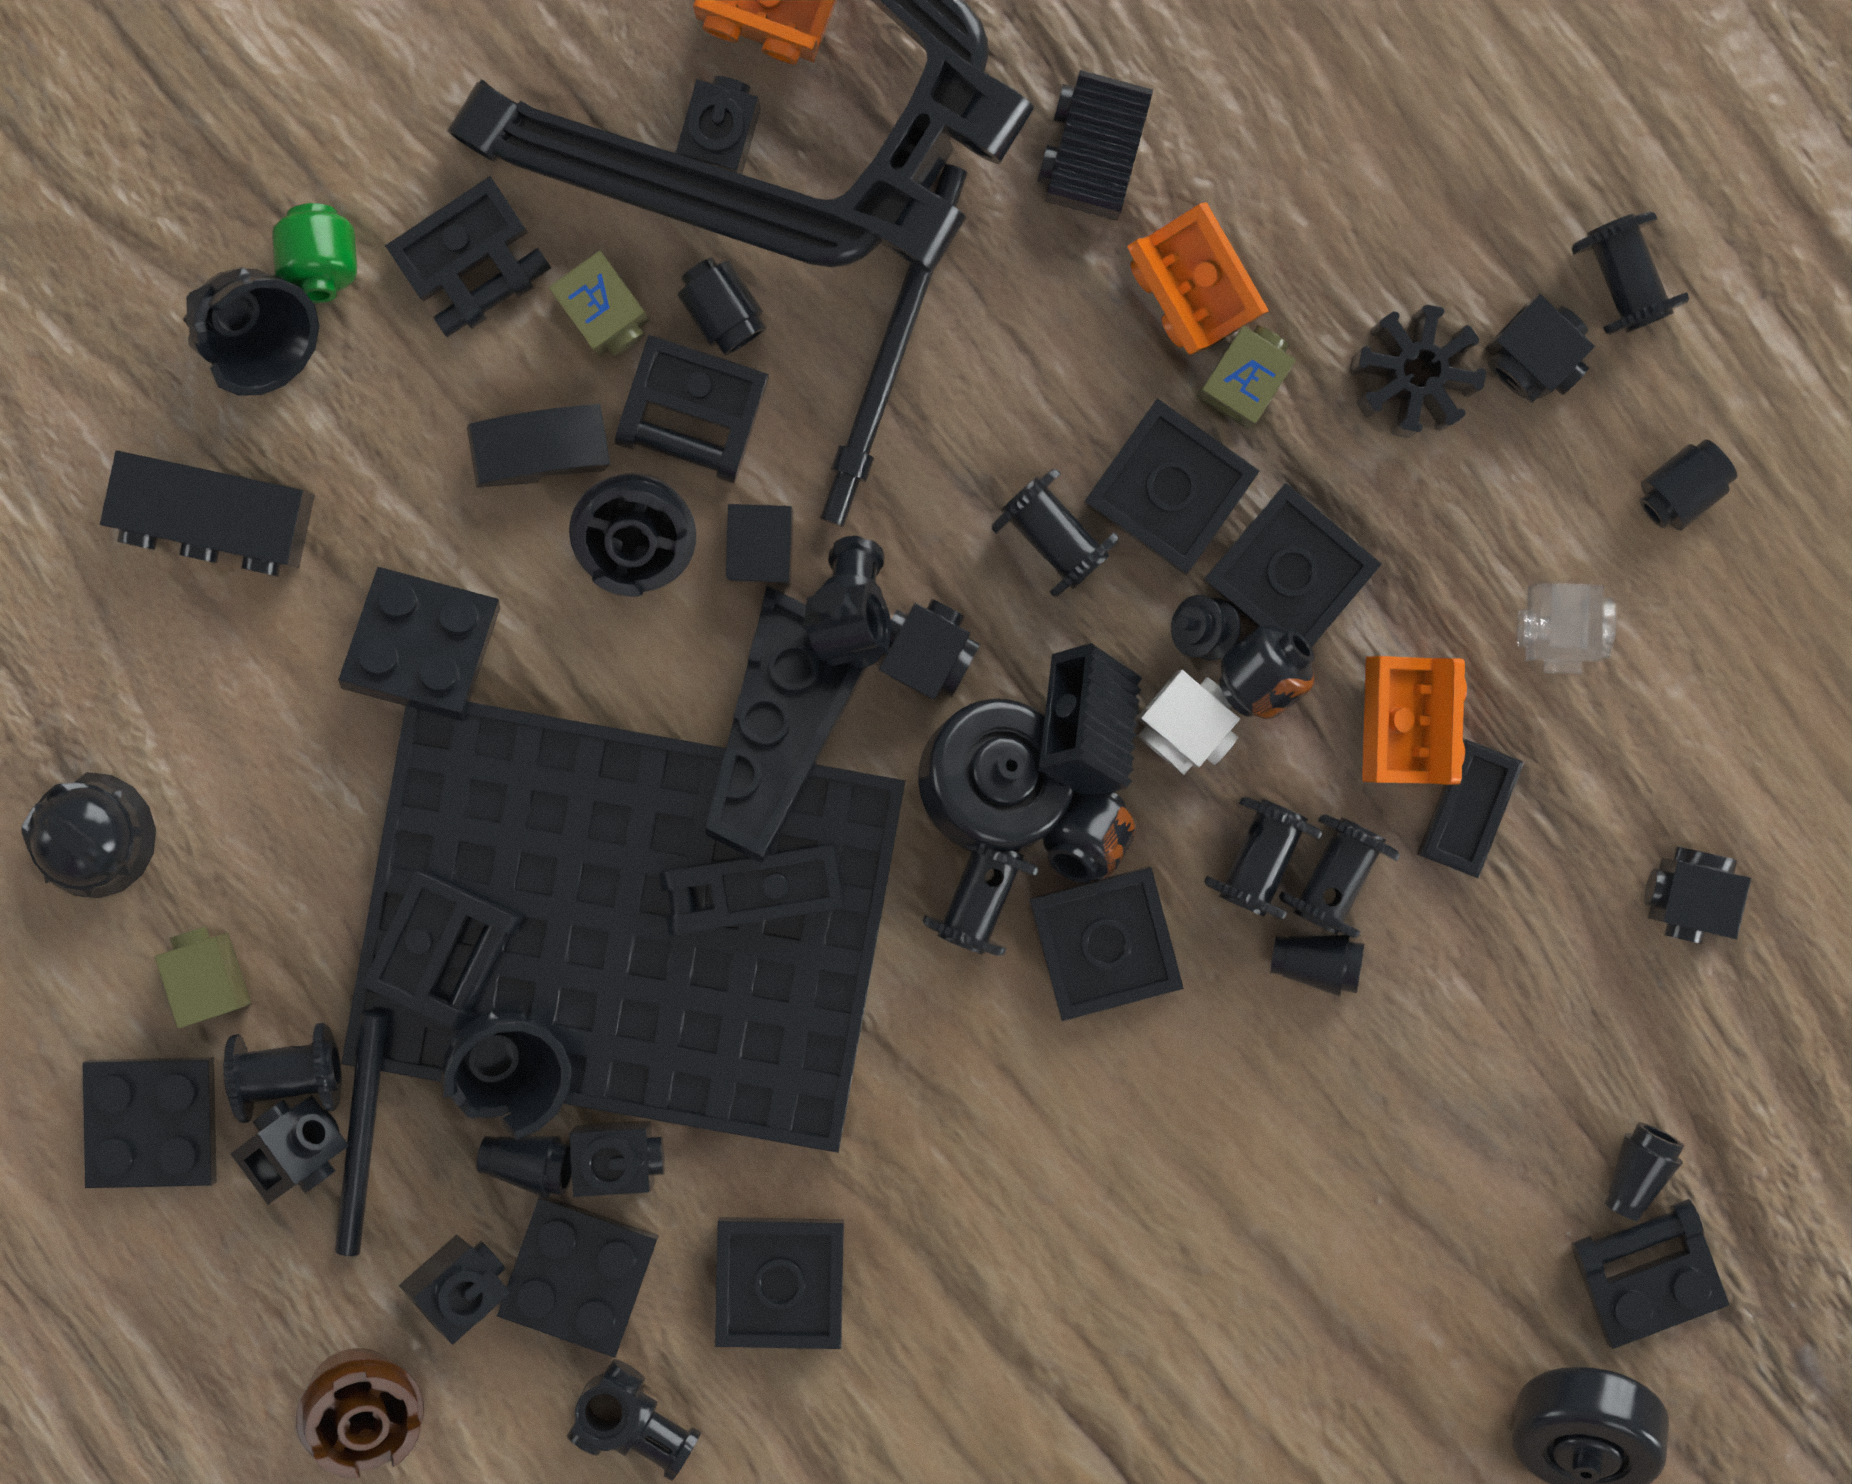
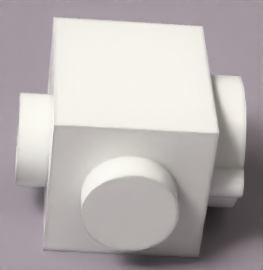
(1188, 723)

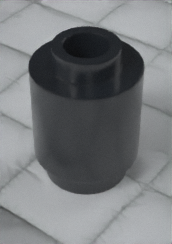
(721, 305)
(1687, 485)

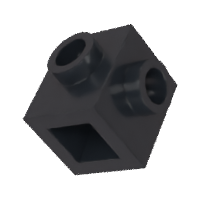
(290, 1149)

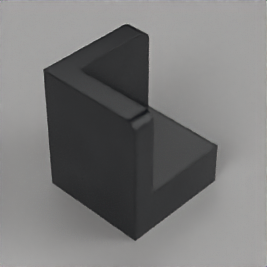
(759, 543)

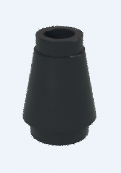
(1319, 961)
(530, 1163)
(1642, 1170)

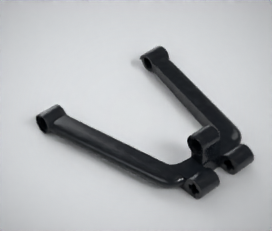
(883, 207)

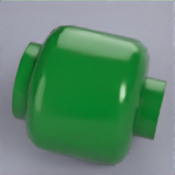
(315, 250)

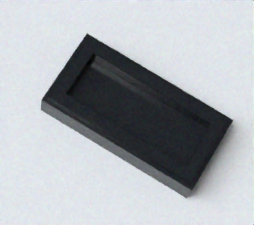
(1472, 811)

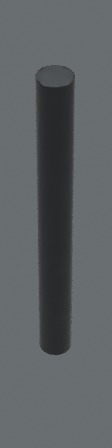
(360, 1132)

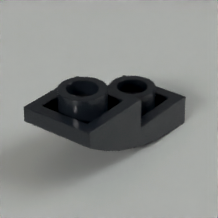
(537, 445)

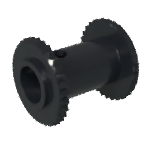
(1630, 272)
(1054, 532)
(1263, 857)
(1341, 867)
(980, 902)
(282, 1072)

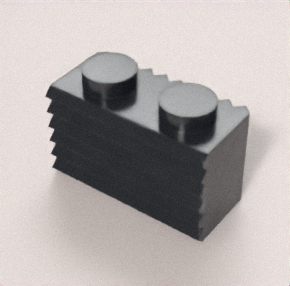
(1097, 144)
(1089, 721)

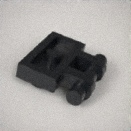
(458, 240)

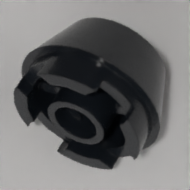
(632, 533)

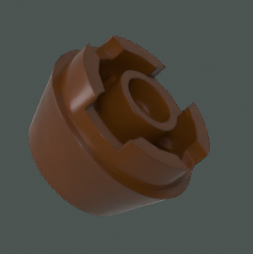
(359, 1413)

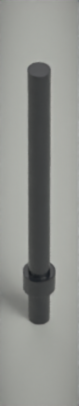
(853, 461)

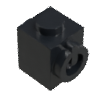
(720, 123)
(1540, 350)
(929, 649)
(1697, 895)
(615, 1158)
(457, 1287)

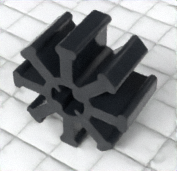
(1431, 390)

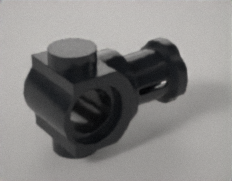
(848, 613)
(637, 1428)

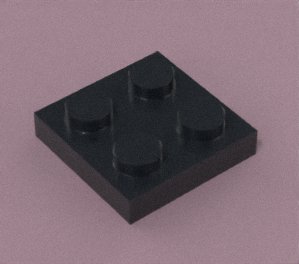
(1171, 486)
(1292, 568)
(419, 643)
(1106, 943)
(149, 1122)
(577, 1275)
(779, 1283)

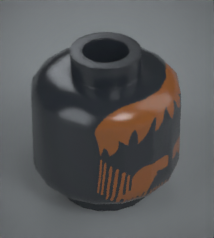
(1267, 672)
(1090, 837)

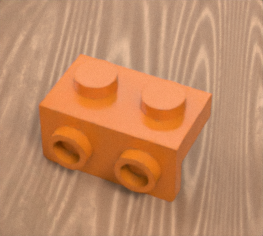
(783, 26)
(1196, 280)
(1413, 720)

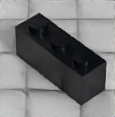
(206, 512)

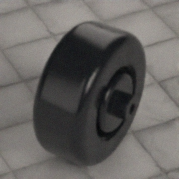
(985, 780)
(1590, 1428)

